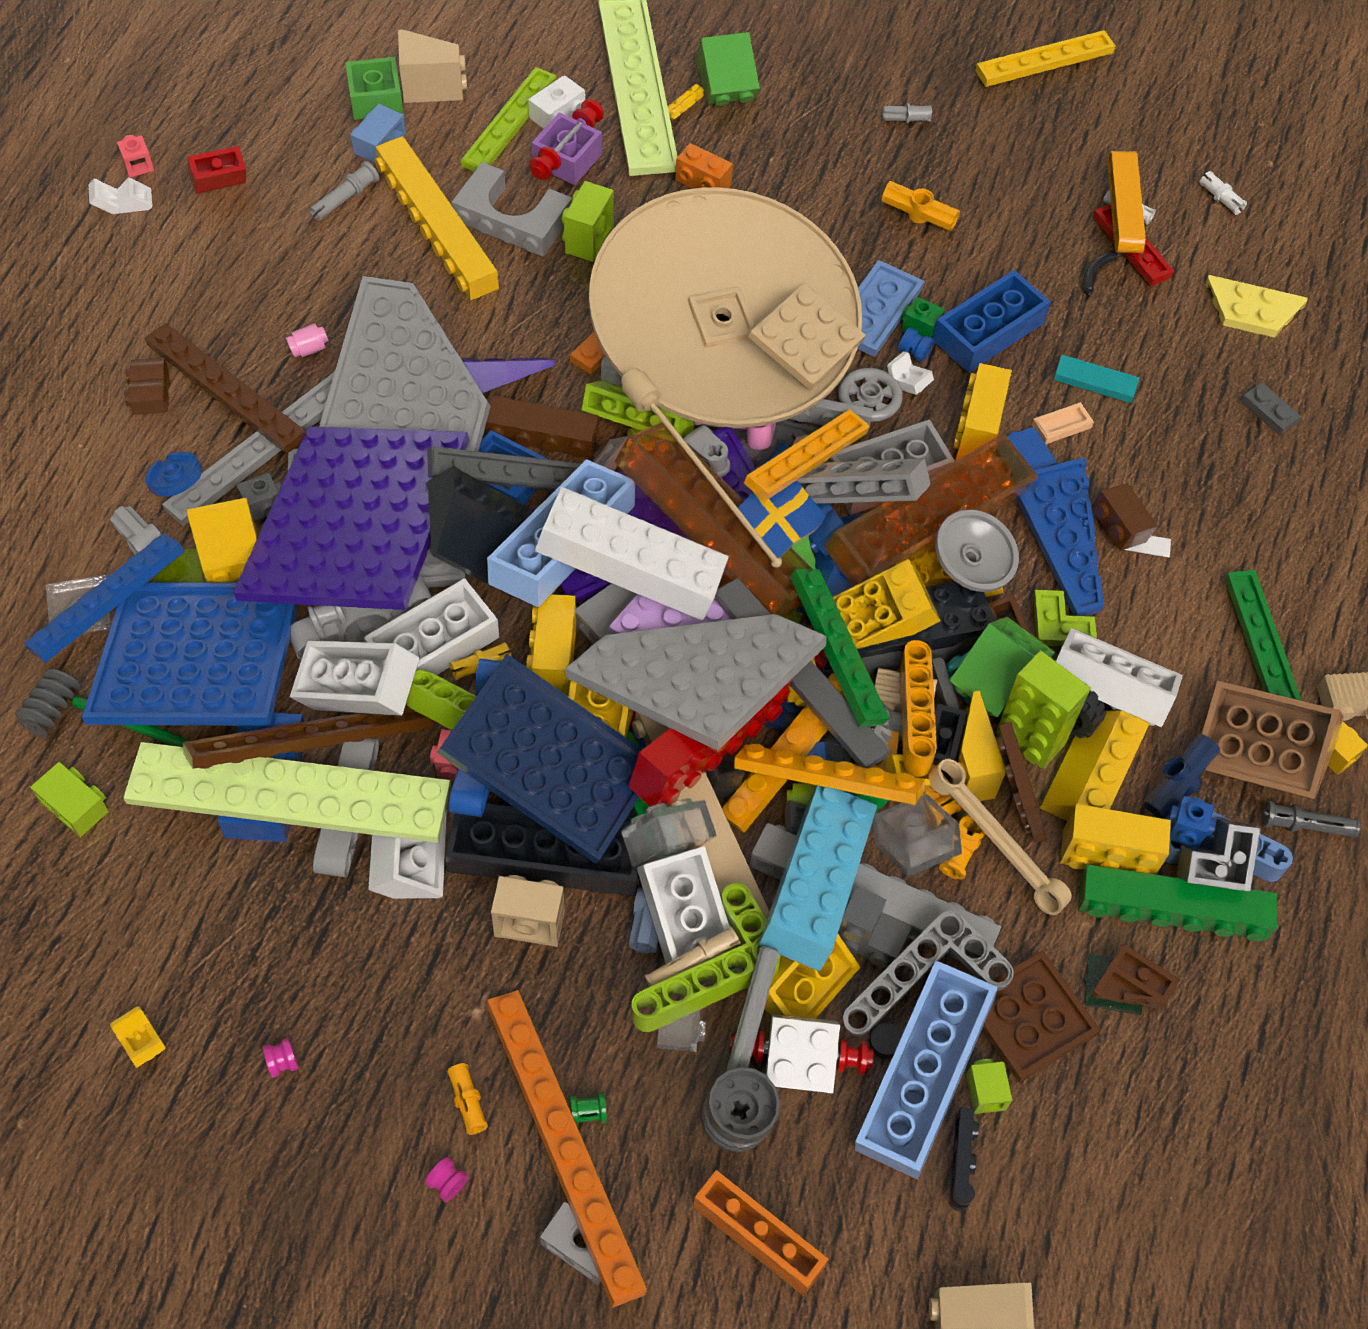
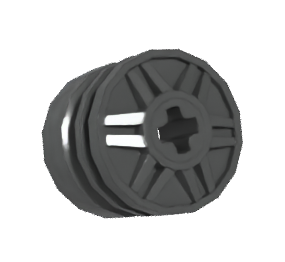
(740, 1091)

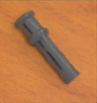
(1294, 820)

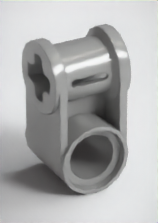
(710, 449)

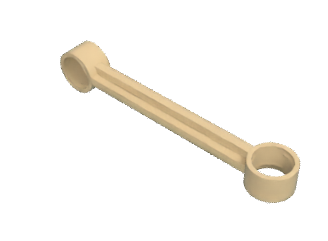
(1000, 837)

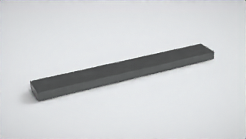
(813, 687)

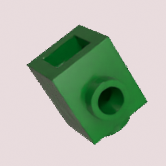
(921, 316)

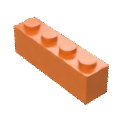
(760, 1232)

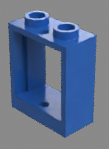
(500, 445)

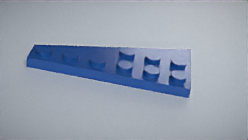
(1063, 526)

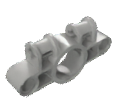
(348, 623)

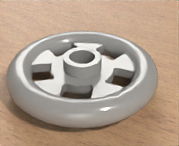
(872, 388)

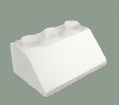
(407, 867)

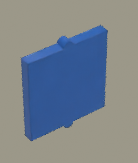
(1032, 448)

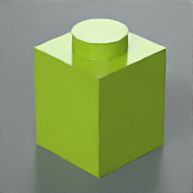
(988, 1086)

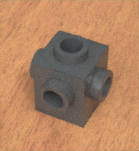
(260, 494)

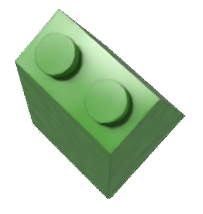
(727, 68)
(995, 663)

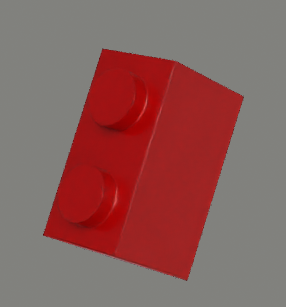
(216, 169)

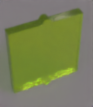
(183, 569)

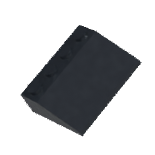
(469, 521)

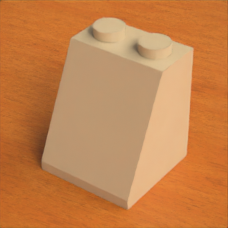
(430, 68)
(983, 1307)

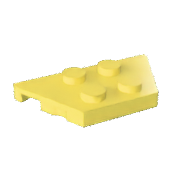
(1252, 306)

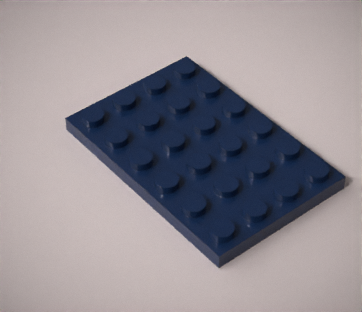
(546, 758)

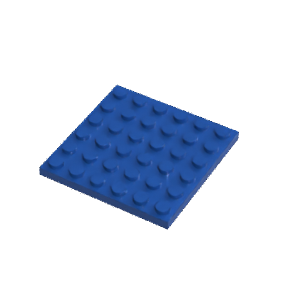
(191, 658)

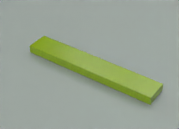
(507, 121)

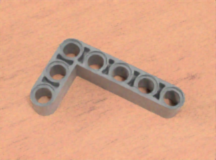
(920, 966)

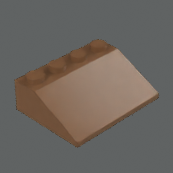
(1271, 739)

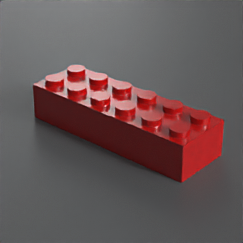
(679, 761)

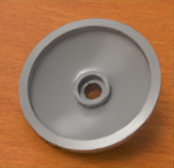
(984, 542)

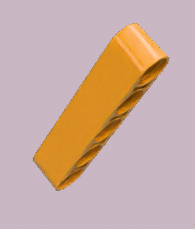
(1126, 202)
(917, 708)

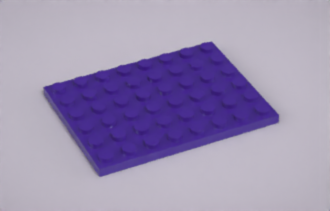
(348, 521)

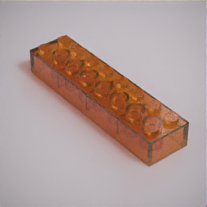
(689, 499)
(908, 529)

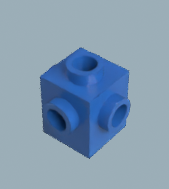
(1191, 821)

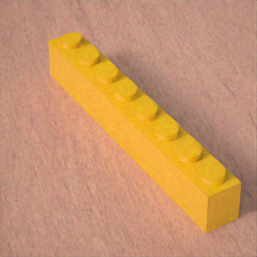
(436, 218)

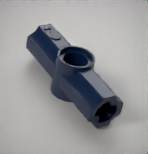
(1181, 776)

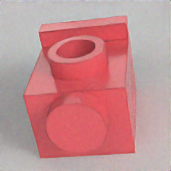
(132, 149)

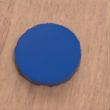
(174, 474)

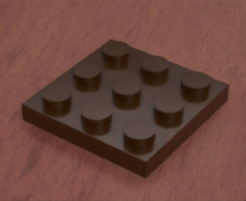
(1020, 783)
(1036, 1018)

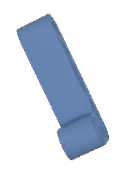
(1264, 867)

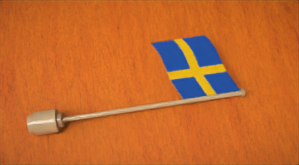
(773, 522)

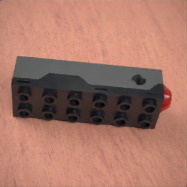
(963, 619)

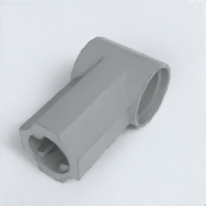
(133, 528)

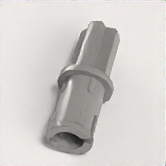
(907, 113)

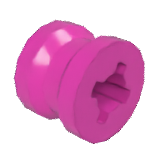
(280, 1057)
(446, 1179)

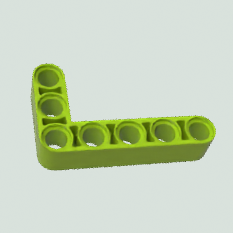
(438, 698)
(715, 969)

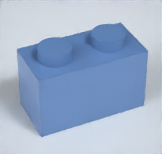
(377, 128)

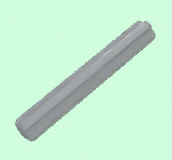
(753, 1008)

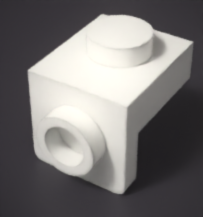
(910, 377)

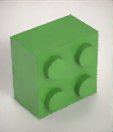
(372, 84)

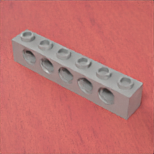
(867, 481)

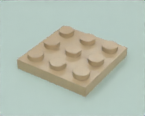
(807, 336)

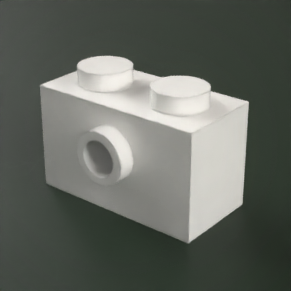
(560, 96)

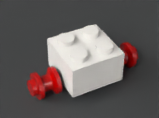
(805, 1053)

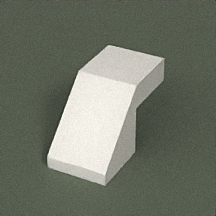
(129, 197)

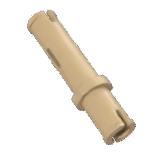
(705, 951)

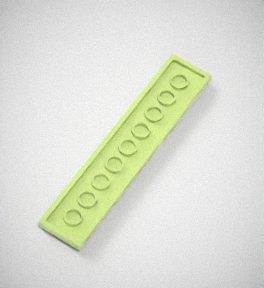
(638, 87)
(292, 793)

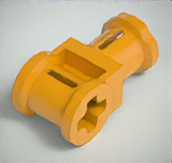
(956, 866)

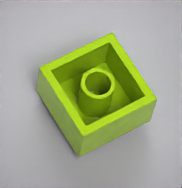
(588, 220)

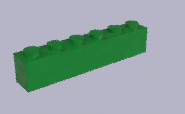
(1177, 903)

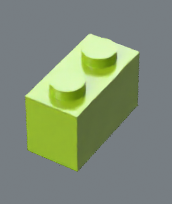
(70, 799)

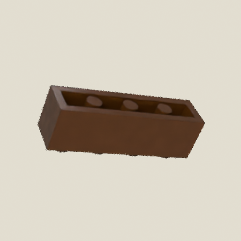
(543, 426)

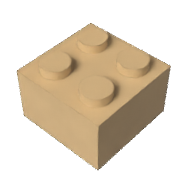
(528, 910)

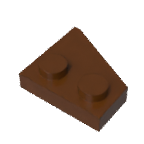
(1135, 981)

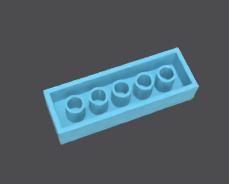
(818, 877)

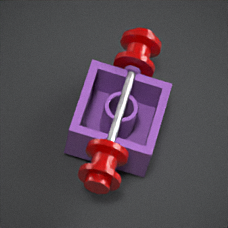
(568, 144)

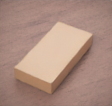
(1063, 423)

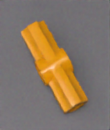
(920, 206)

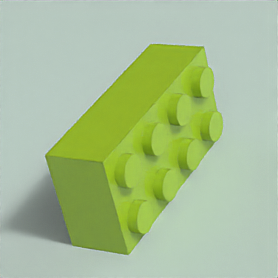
(1043, 708)

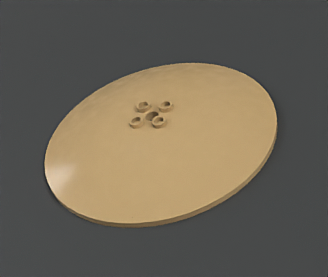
(705, 256)

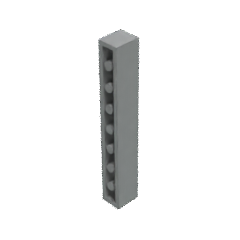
(902, 901)

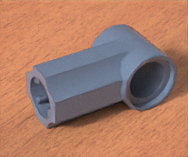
(643, 933)

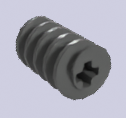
(44, 701)

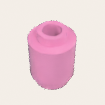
(307, 340)

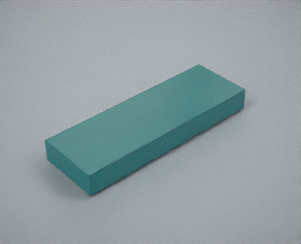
(1096, 378)

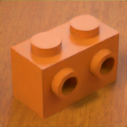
(702, 169)

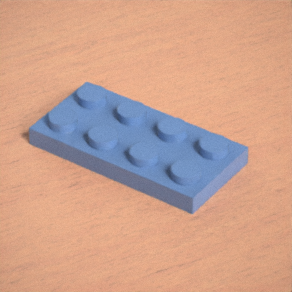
(883, 299)

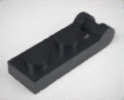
(962, 1160)

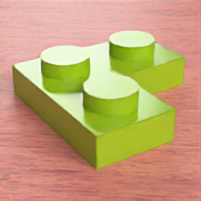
(1051, 620)

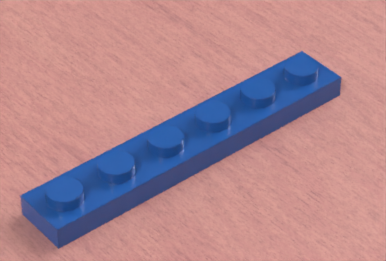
(103, 598)

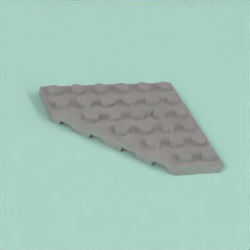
(401, 369)
(700, 675)

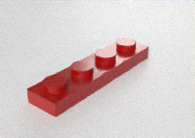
(1149, 263)

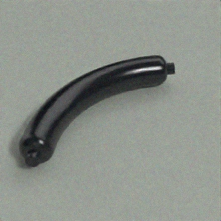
(1094, 267)

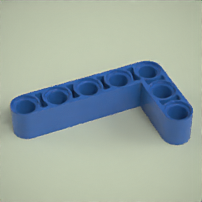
(467, 794)

